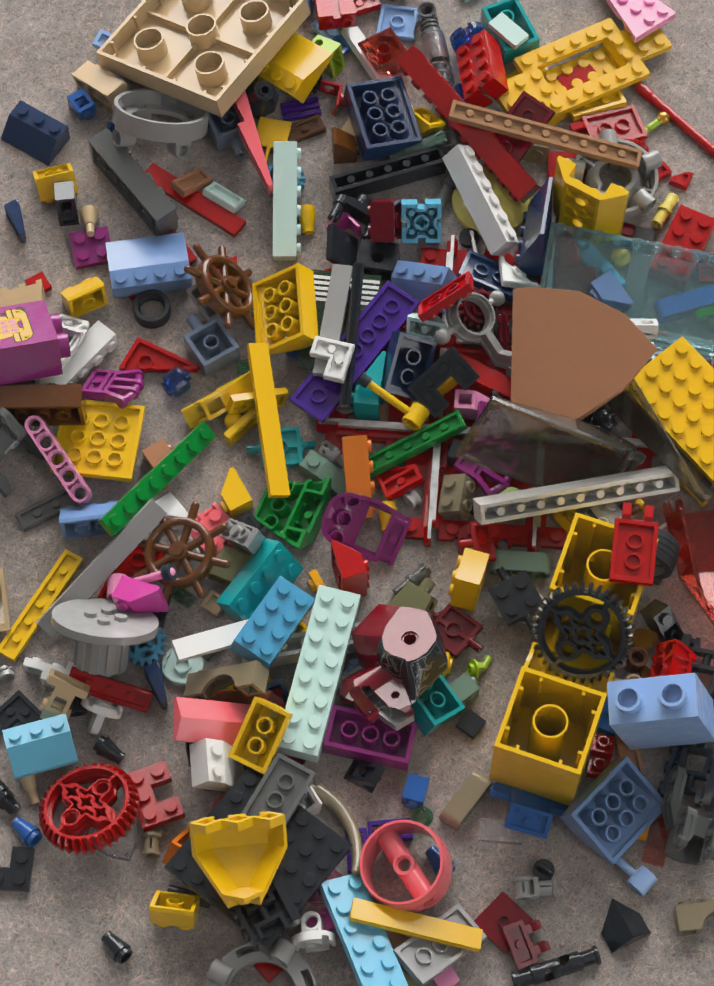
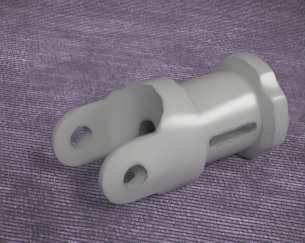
(333, 454)

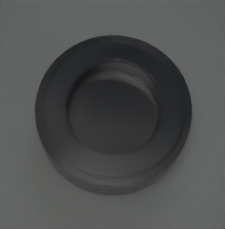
(465, 237)

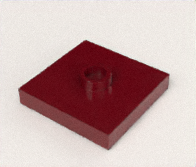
(498, 914)

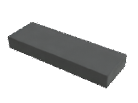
(44, 510)

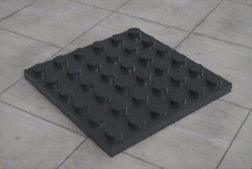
(308, 861)

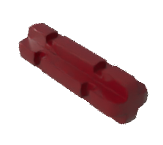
(503, 331)

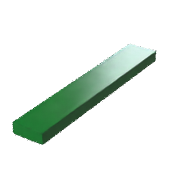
(417, 442)

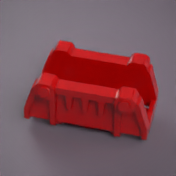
(672, 663)

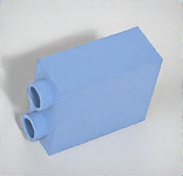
(661, 711)

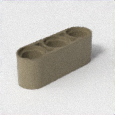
(465, 799)

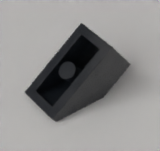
(66, 203)

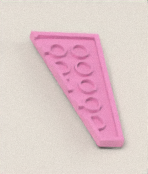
(641, 16)

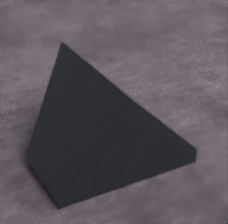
(622, 926)

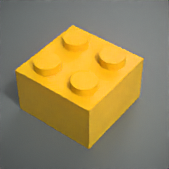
(468, 579)

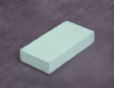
(508, 30)
(224, 197)

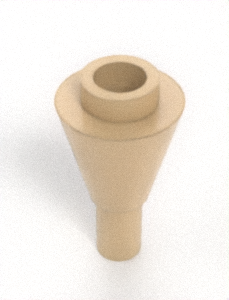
(89, 217)
(30, 786)

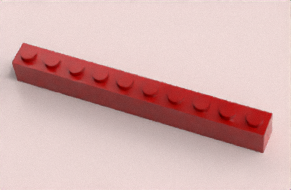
(483, 142)

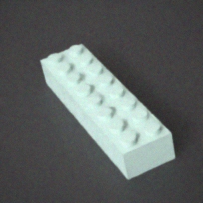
(319, 672)

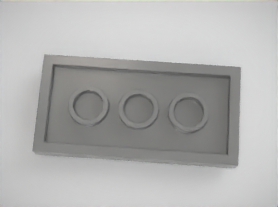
(427, 958)

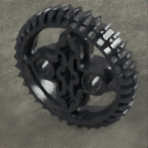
(576, 625)

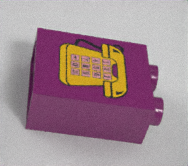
(31, 343)

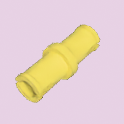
(664, 211)

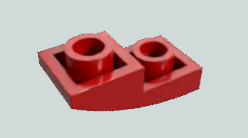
(600, 755)

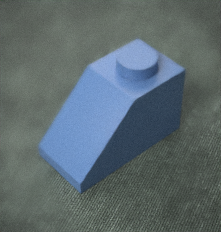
(610, 292)

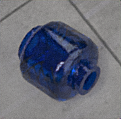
(176, 382)

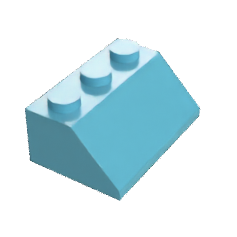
(40, 746)

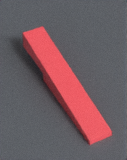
(250, 139)

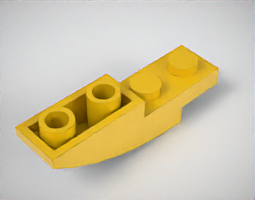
(216, 402)

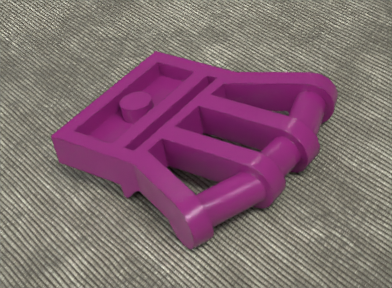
(113, 384)
(474, 472)

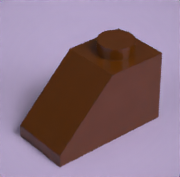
(344, 147)

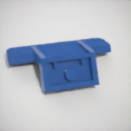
(526, 810)

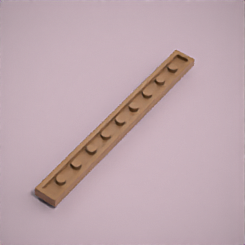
(545, 135)

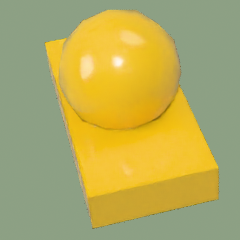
(238, 425)

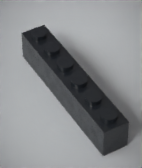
(389, 173)

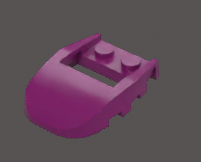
(345, 518)

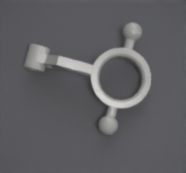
(499, 356)

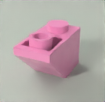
(467, 402)

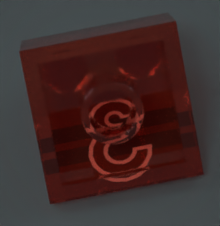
(383, 51)

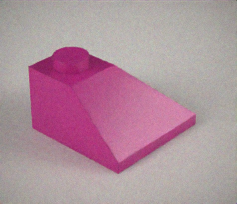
(138, 596)

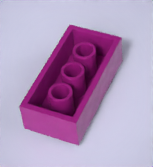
(355, 739)

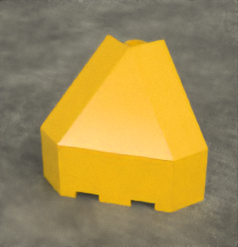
(240, 854)

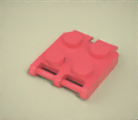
(214, 517)

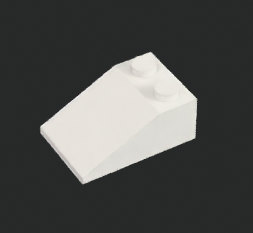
(212, 767)

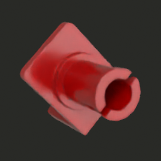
(336, 91)

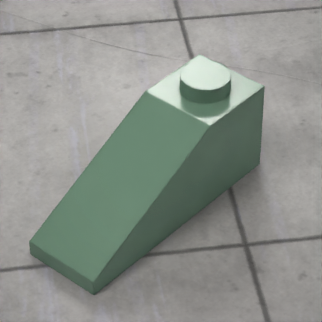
(317, 468)

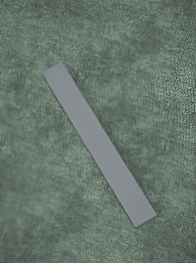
(107, 560)

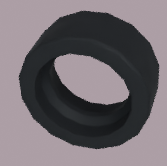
(152, 322)

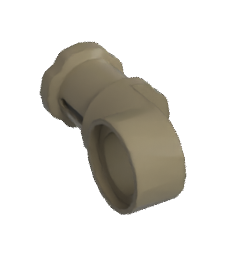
(154, 837)

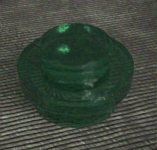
(422, 815)

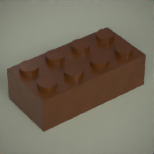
(51, 402)

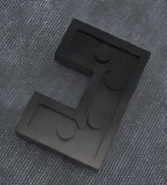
(448, 365)
(17, 709)
(19, 874)

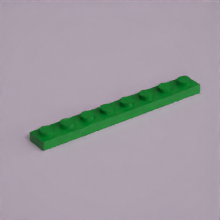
(157, 479)

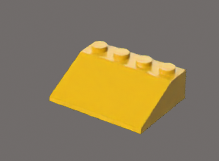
(296, 67)
(286, 309)

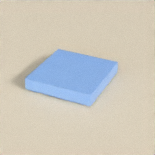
(400, 19)

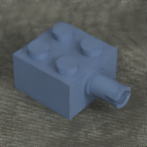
(225, 132)
(210, 345)

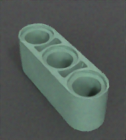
(514, 562)

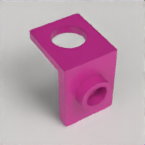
(346, 222)

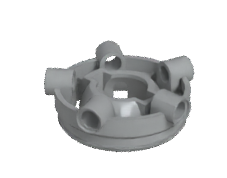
(640, 198)

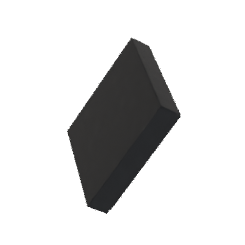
(340, 246)

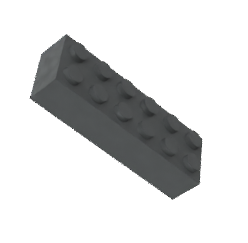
(134, 184)

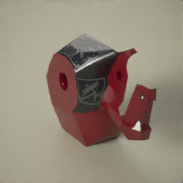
(399, 656)

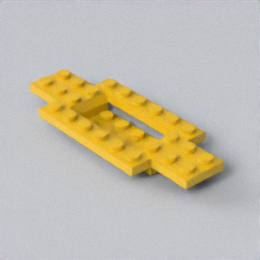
(616, 62)

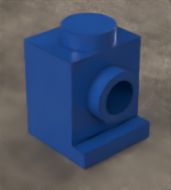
(82, 104)

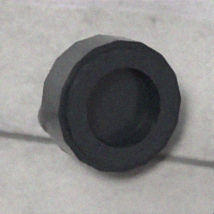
(543, 869)

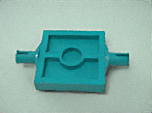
(292, 445)

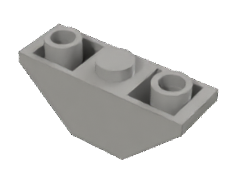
(243, 536)

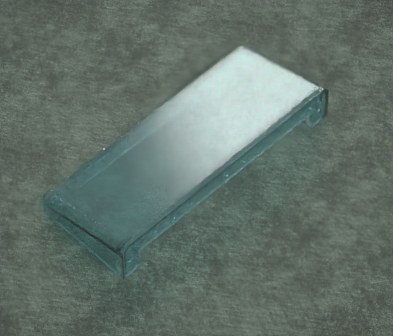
(659, 278)

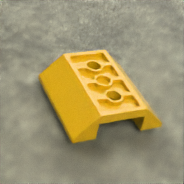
(586, 206)

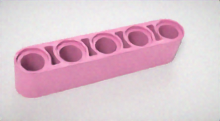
(51, 452)

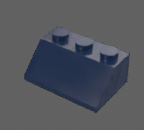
(35, 133)

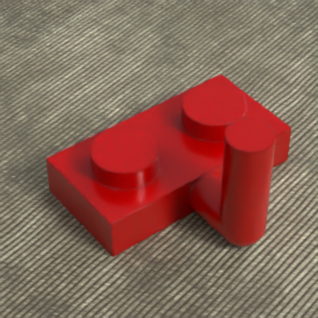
(481, 540)

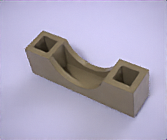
(248, 677)
(691, 916)

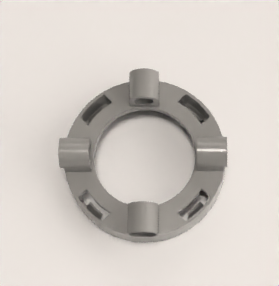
(133, 120)
(281, 954)

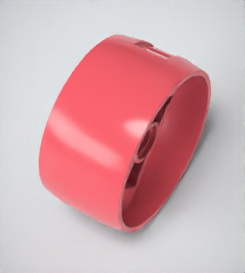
(389, 840)

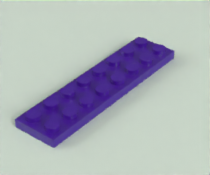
(376, 322)

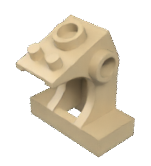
(64, 688)

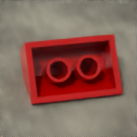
(349, 569)

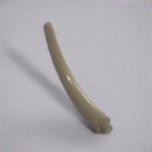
(342, 812)

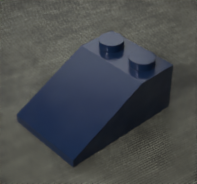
(406, 361)

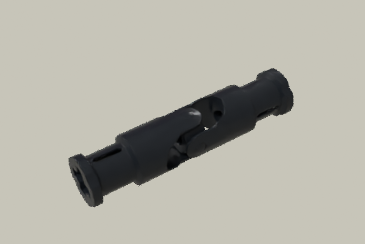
(572, 962)

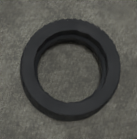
(666, 555)

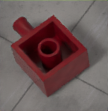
(385, 220)

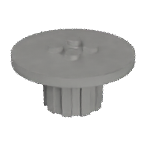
(102, 633)

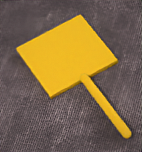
(272, 130)

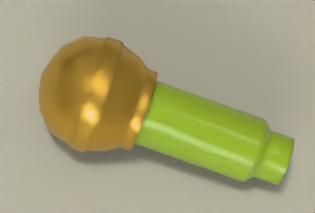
(661, 119)

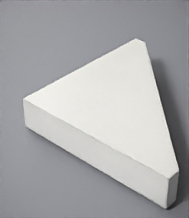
(513, 276)

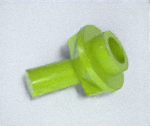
(475, 668)

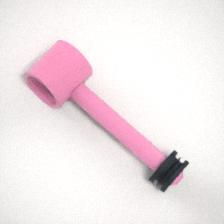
(167, 573)

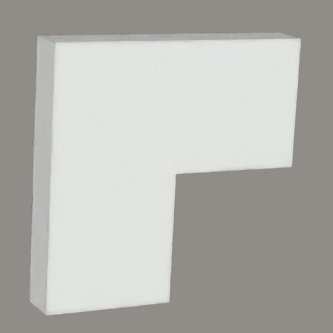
(336, 353)

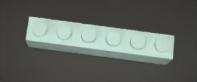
(285, 201)

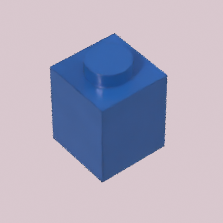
(415, 791)

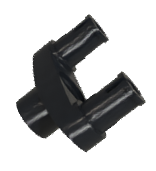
(355, 207)

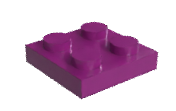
(89, 250)

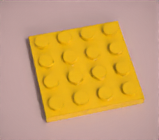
(106, 443)

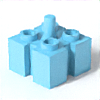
(421, 221)

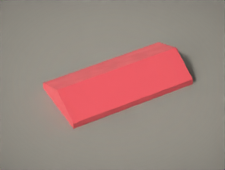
(207, 719)

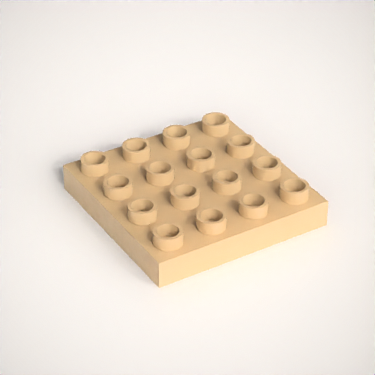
(201, 47)

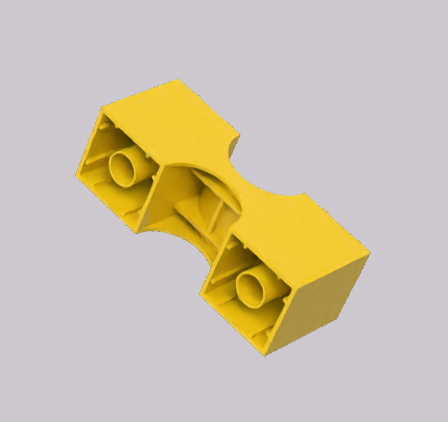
(551, 718)

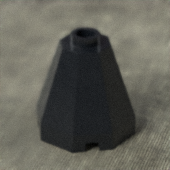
(261, 98)

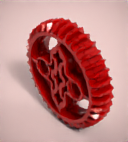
(87, 801)

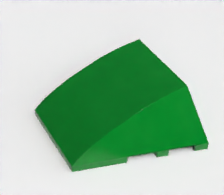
(299, 515)

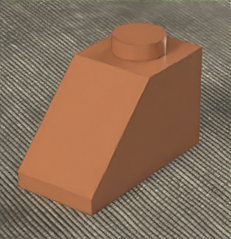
(155, 453)

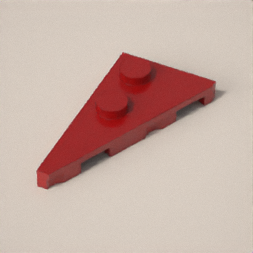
(154, 359)

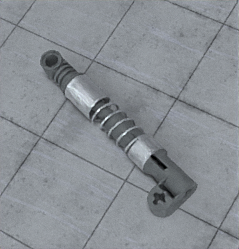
(437, 53)

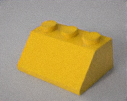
(260, 734)

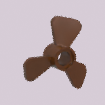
(642, 642)

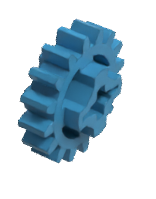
(142, 651)

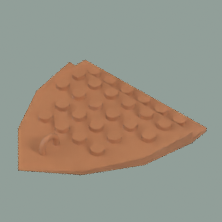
(572, 351)

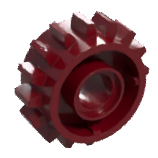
(470, 316)

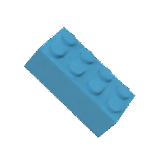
(273, 623)

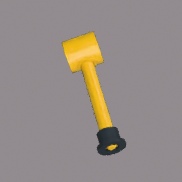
(414, 415)

